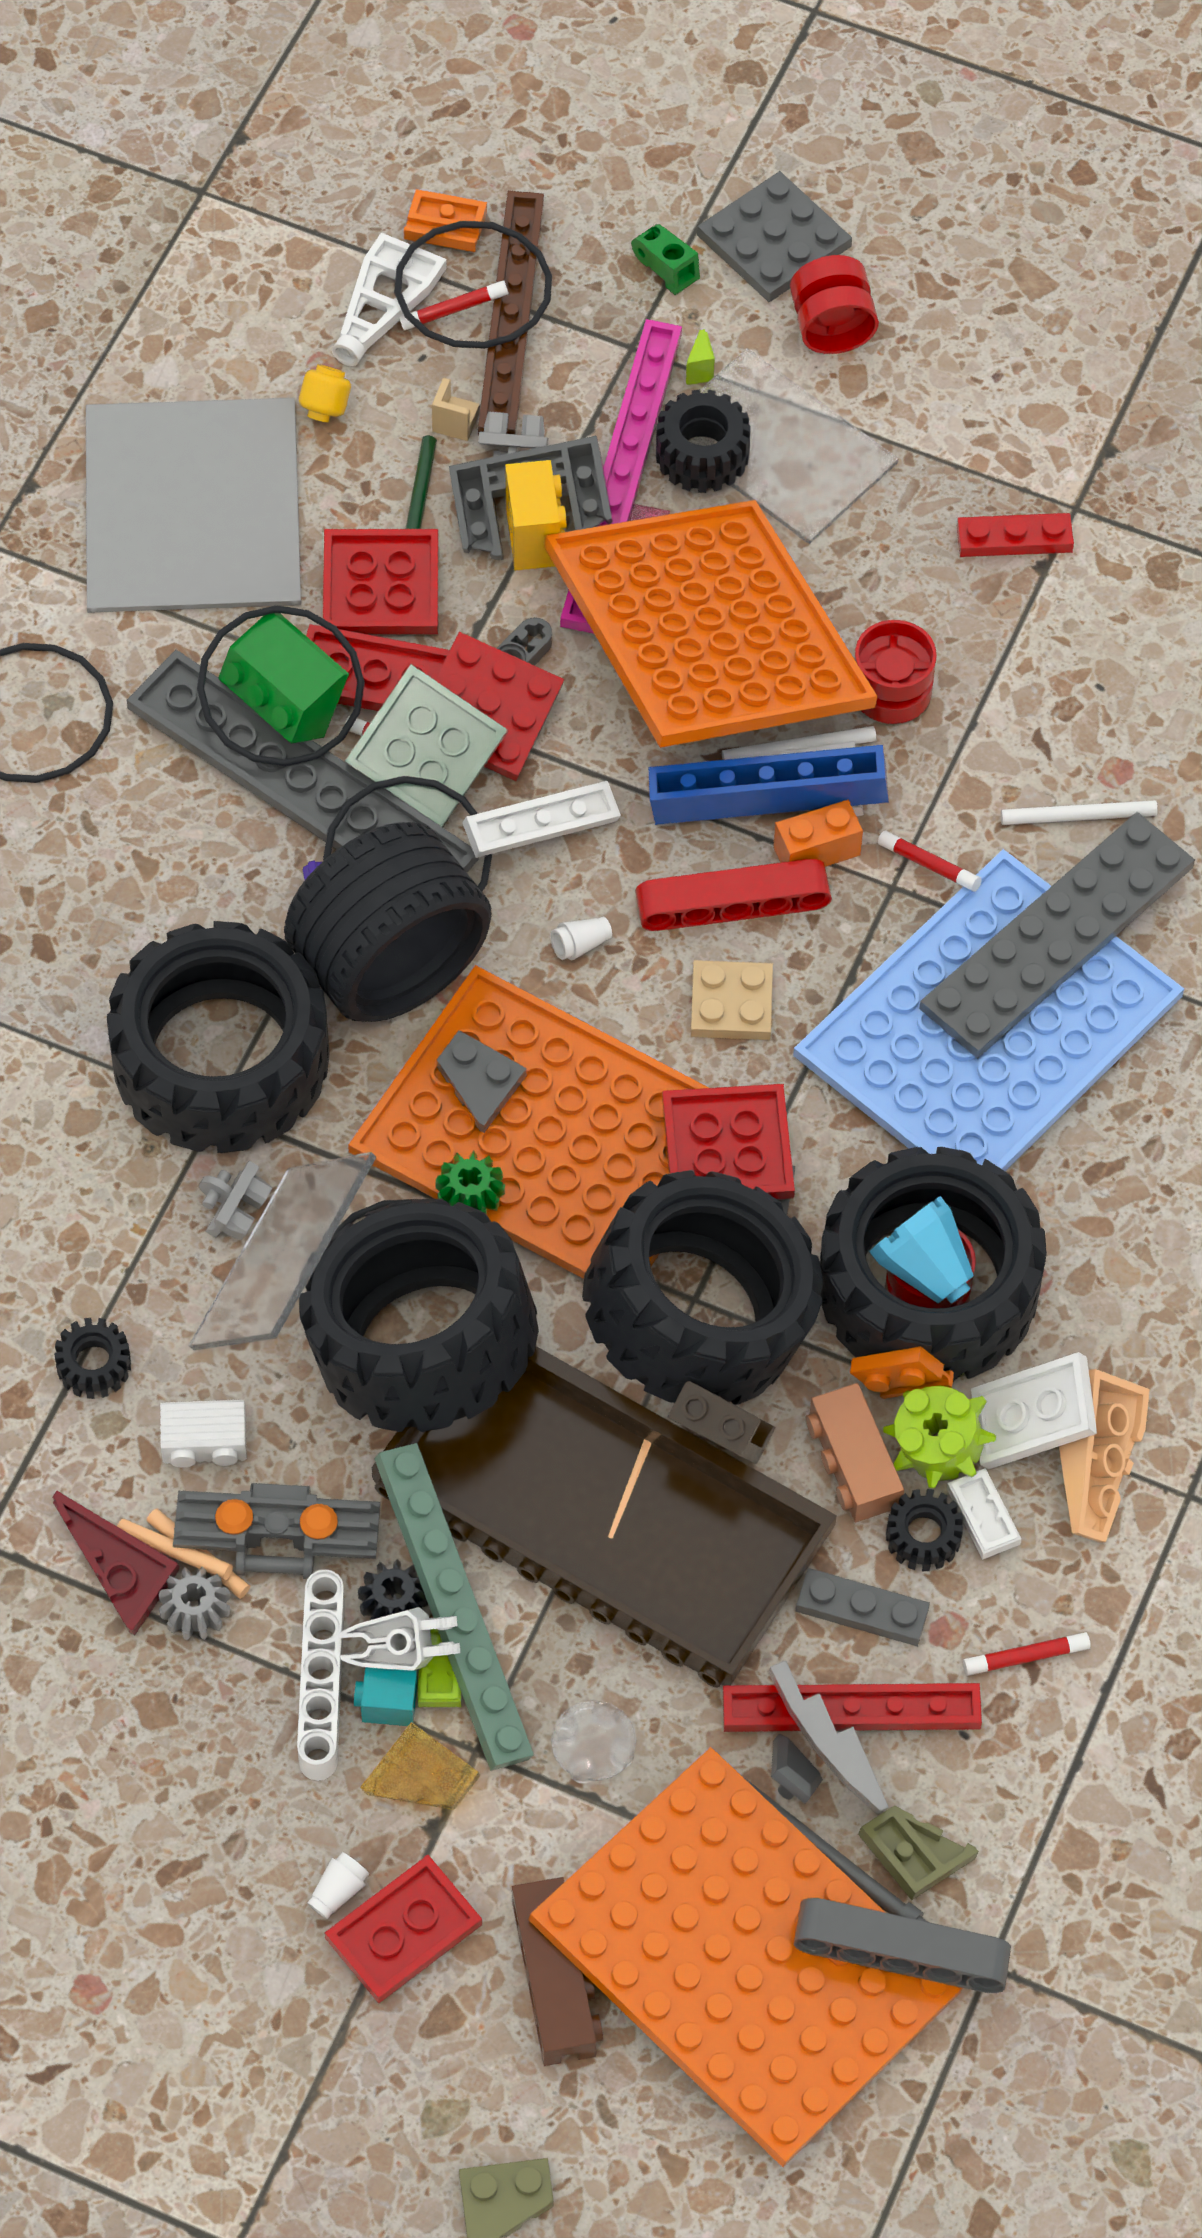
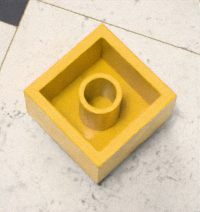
(532, 512)

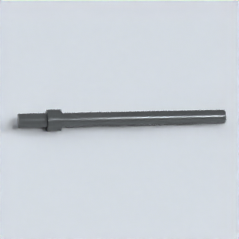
(870, 1886)

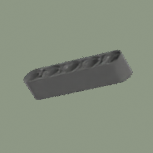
(902, 1945)

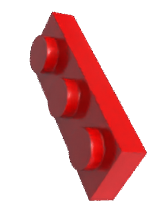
(1015, 534)

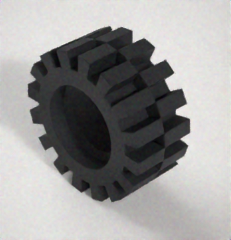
(92, 1336)
(924, 1552)

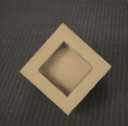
(452, 414)

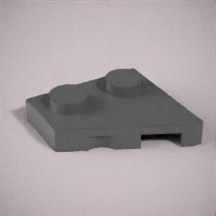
(480, 1077)

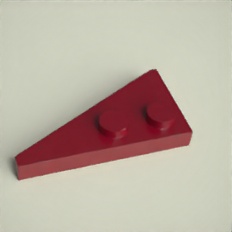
(123, 1564)

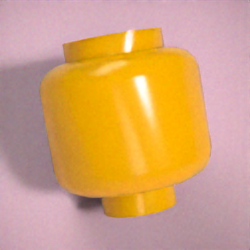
(324, 393)

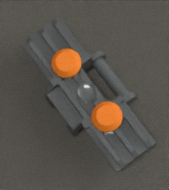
(276, 1511)

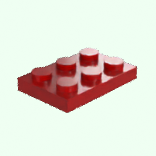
(403, 1928)

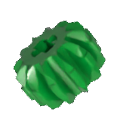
(471, 1183)

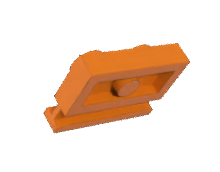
(436, 210)
(900, 1371)

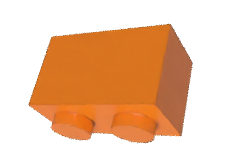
(821, 834)

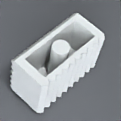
(203, 1432)

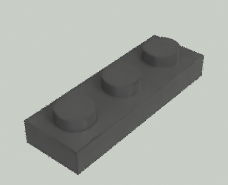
(862, 1607)

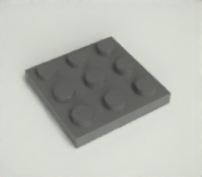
(772, 235)

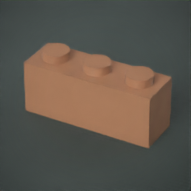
(854, 1452)

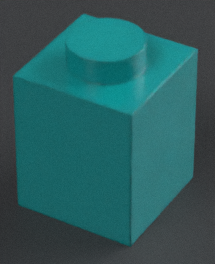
(387, 1696)

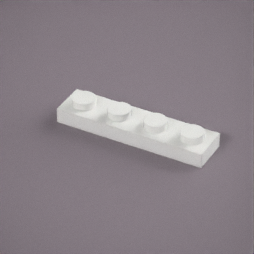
(541, 819)

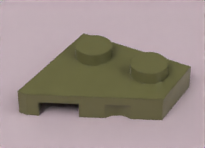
(504, 2196)

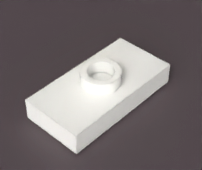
(984, 1514)

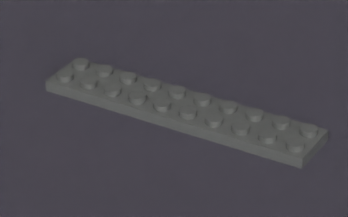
(305, 791)

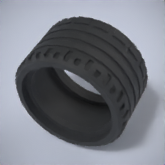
(388, 921)

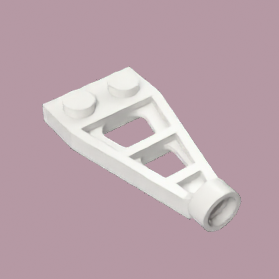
(420, 274)

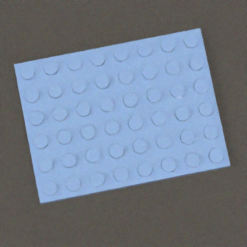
(929, 1086)

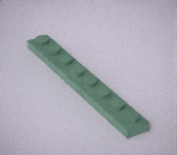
(449, 1595)

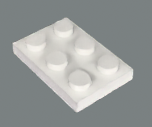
(1036, 1410)

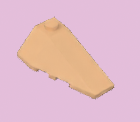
(1098, 1462)

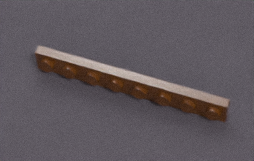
(510, 312)

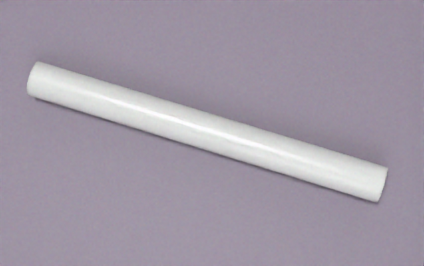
(859, 735)
(1078, 812)

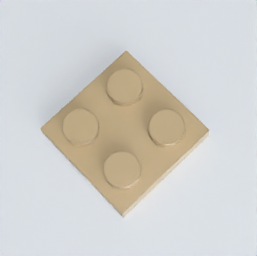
(731, 1000)

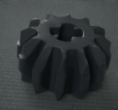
(390, 1582)

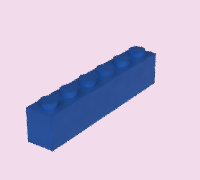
(767, 784)

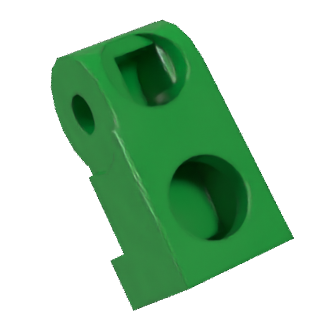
(667, 257)

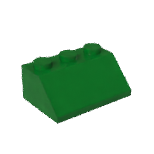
(284, 678)

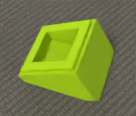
(700, 361)

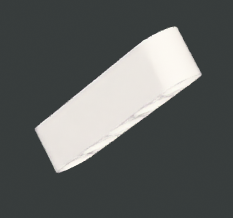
(322, 1693)

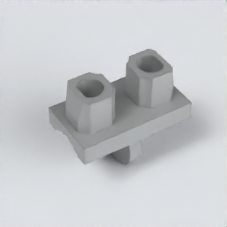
(496, 433)
(245, 1187)

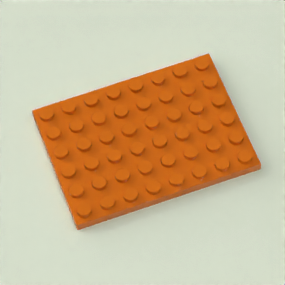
(709, 623)
(567, 1140)
(695, 1943)

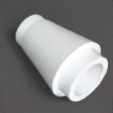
(578, 937)
(337, 1885)

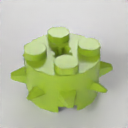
(958, 1429)

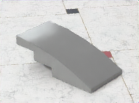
(840, 1750)

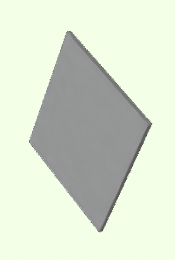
(192, 505)

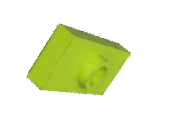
(437, 1681)

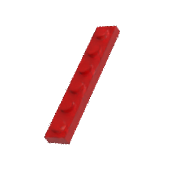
(858, 1706)

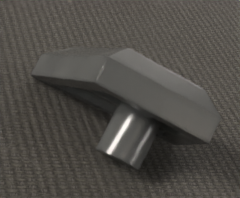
(793, 1770)

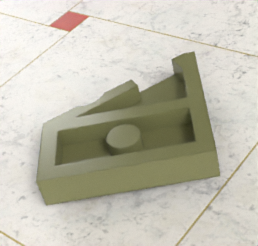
(914, 1850)

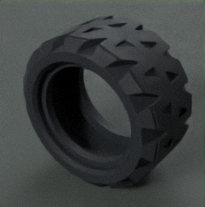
(218, 965)
(985, 1207)
(738, 1231)
(441, 1376)

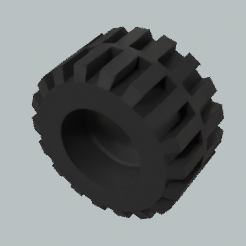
(703, 417)

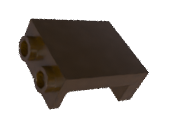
(721, 1422)

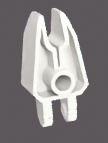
(400, 1640)

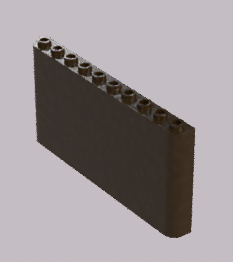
(700, 1544)

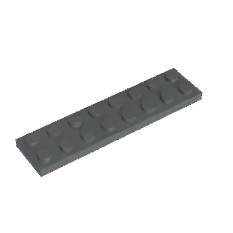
(1056, 934)

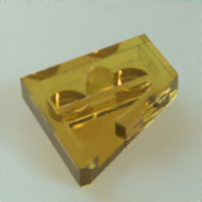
(421, 1772)

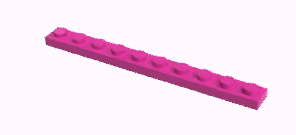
(633, 433)

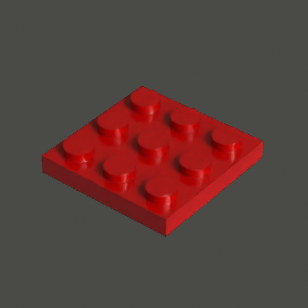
(381, 580)
(504, 690)
(731, 1133)

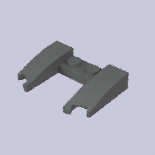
(482, 480)

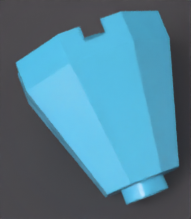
(928, 1253)

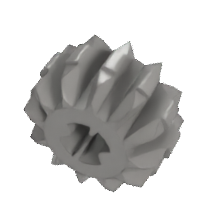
(211, 1601)

